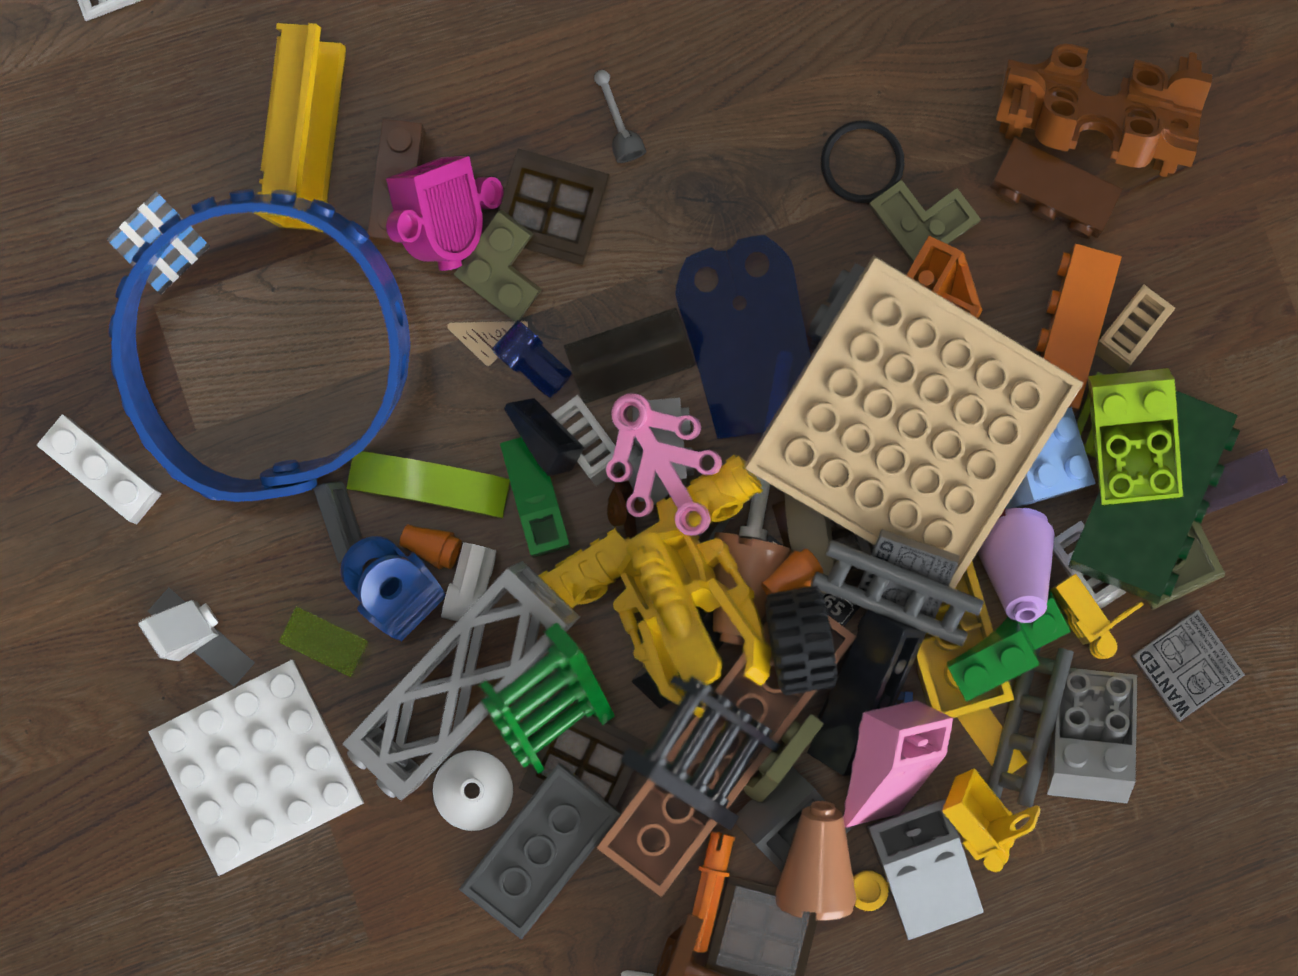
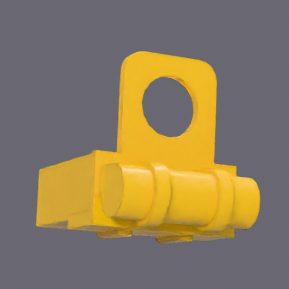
(1087, 618)
(985, 820)

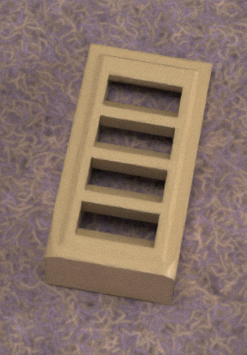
(1117, 348)

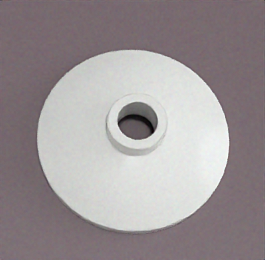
(494, 794)

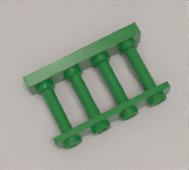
(580, 688)

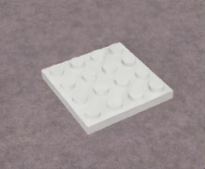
(256, 767)

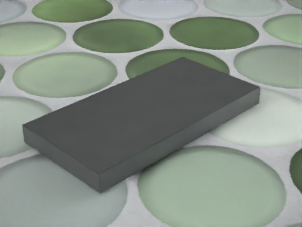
(540, 851)

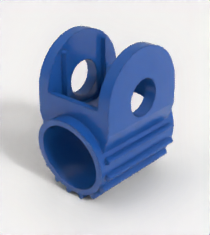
(392, 590)

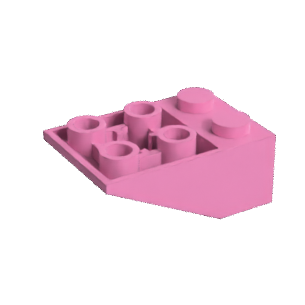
(894, 758)

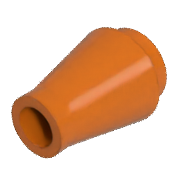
(432, 545)
(793, 573)

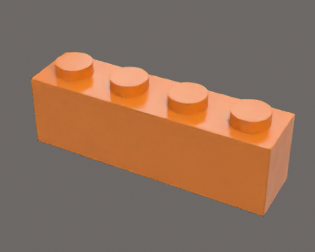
(1078, 312)

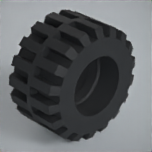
(801, 640)

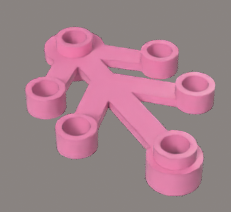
(658, 459)

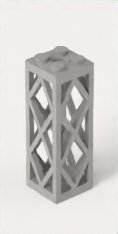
(392, 760)

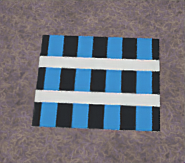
(143, 227)

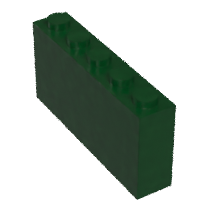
(1141, 540)

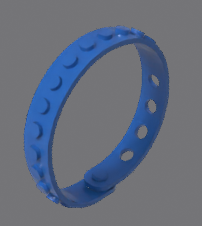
(287, 476)

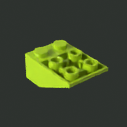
(1136, 436)

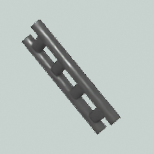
(906, 614)
(1037, 745)

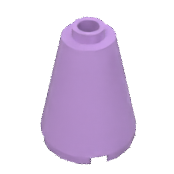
(1019, 562)

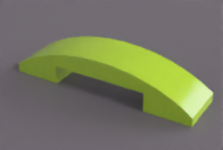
(428, 483)

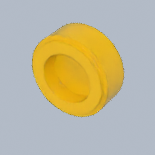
(870, 890)

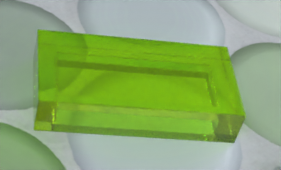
(323, 641)

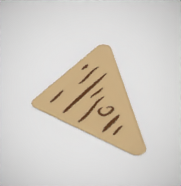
(481, 337)

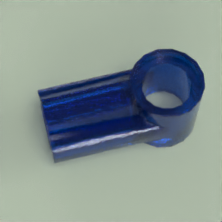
(525, 354)

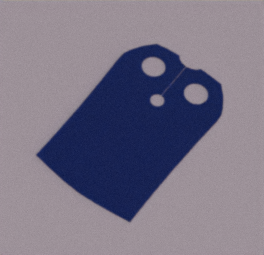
(748, 354)

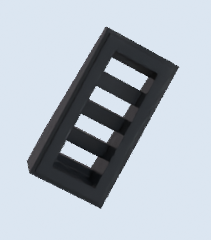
(545, 437)

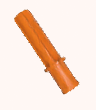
(710, 885)

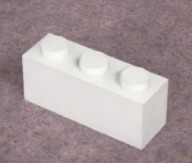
(99, 469)

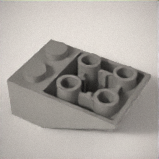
(1094, 737)

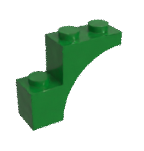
(1007, 651)

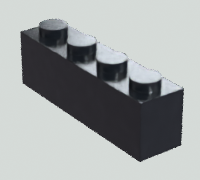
(869, 681)

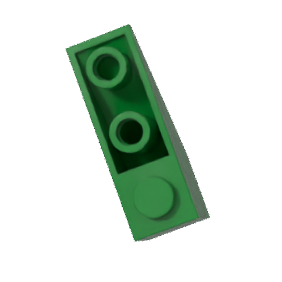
(534, 500)

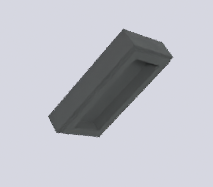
(338, 517)

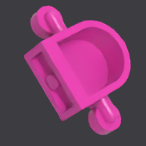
(440, 209)

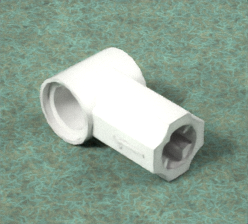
(470, 580)

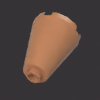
(755, 563)
(818, 866)

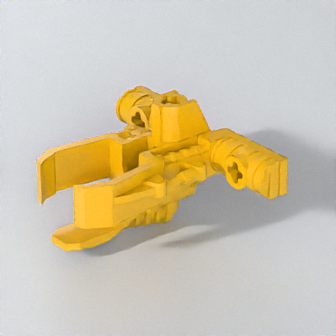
(667, 579)

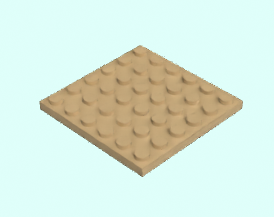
(912, 418)

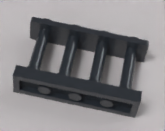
(674, 776)

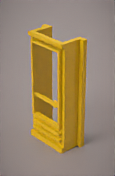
(301, 117)

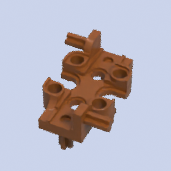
(1142, 121)

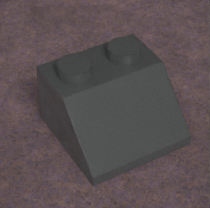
(775, 820)

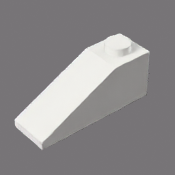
(180, 629)

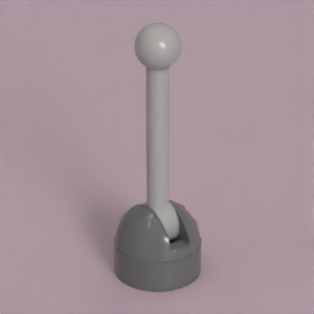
(626, 144)

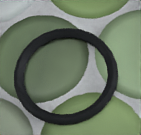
(853, 126)

